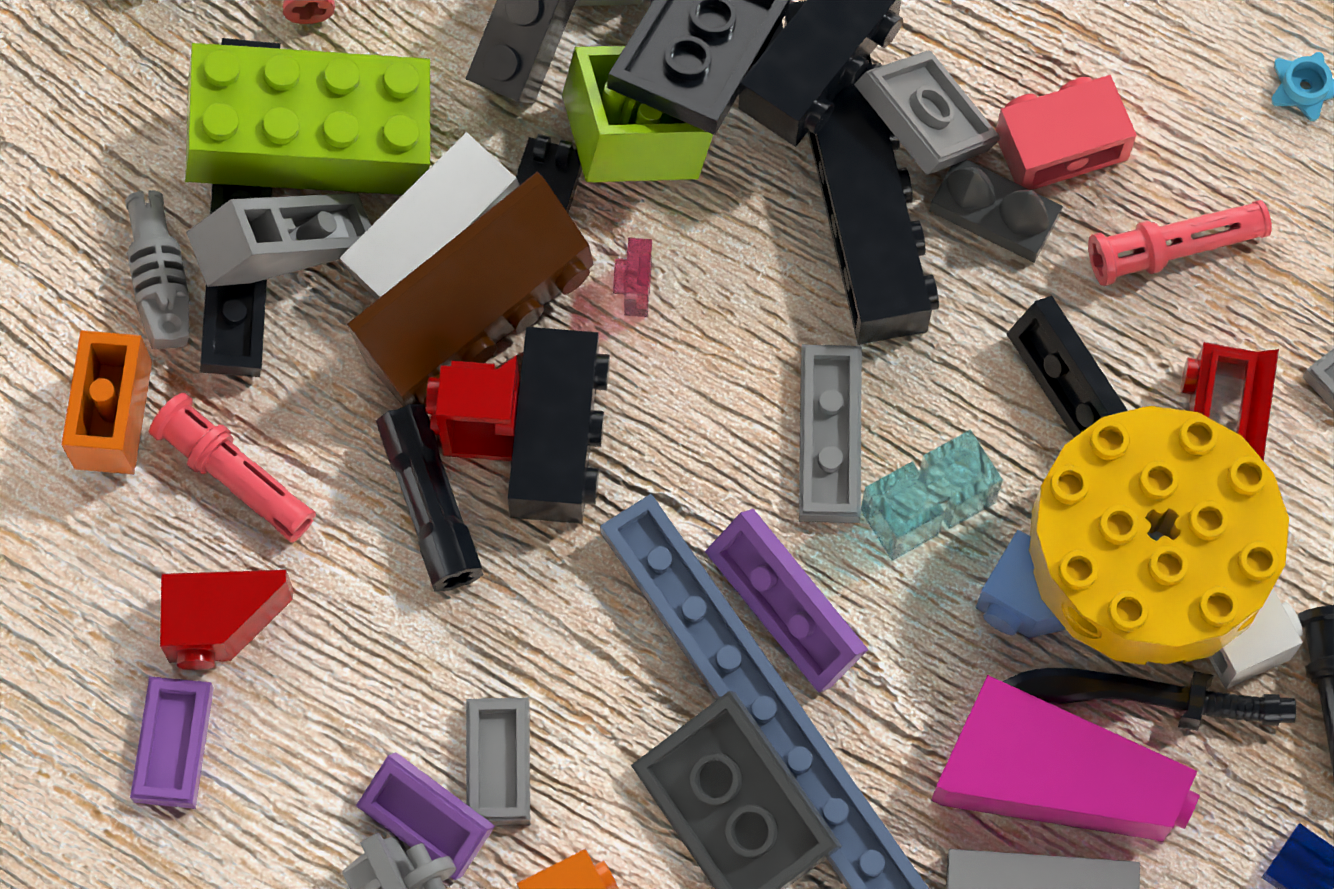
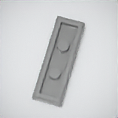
(830, 434)
(1028, 871)

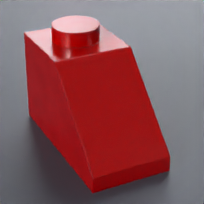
(217, 613)

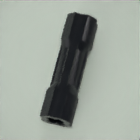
(429, 498)

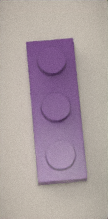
(786, 600)

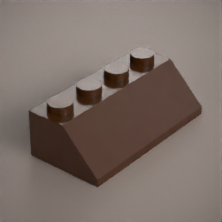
(474, 291)

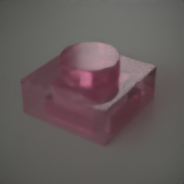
(633, 277)

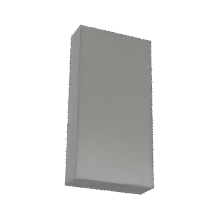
(498, 759)

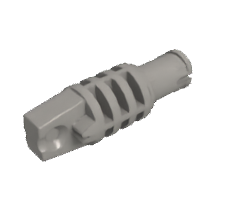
(157, 273)

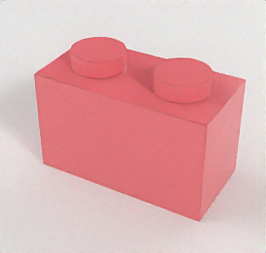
(1065, 132)

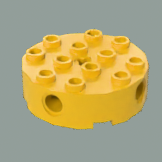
(1193, 584)

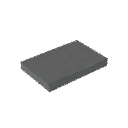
(735, 801)

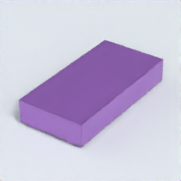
(172, 742)
(425, 813)

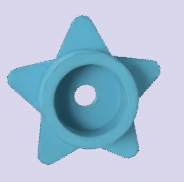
(1307, 69)

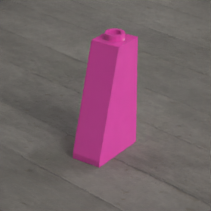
(1060, 769)

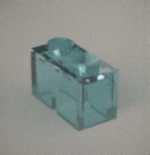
(906, 503)

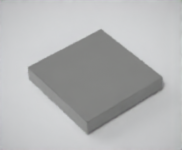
(927, 111)

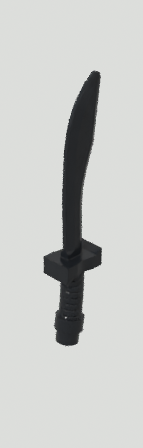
(1079, 685)

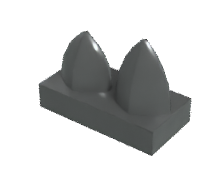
(996, 209)

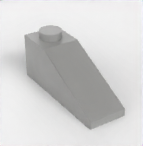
(275, 236)

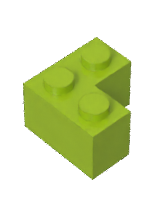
(621, 136)

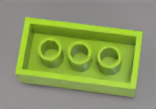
(307, 119)

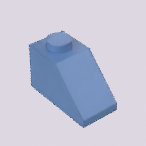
(1012, 595)

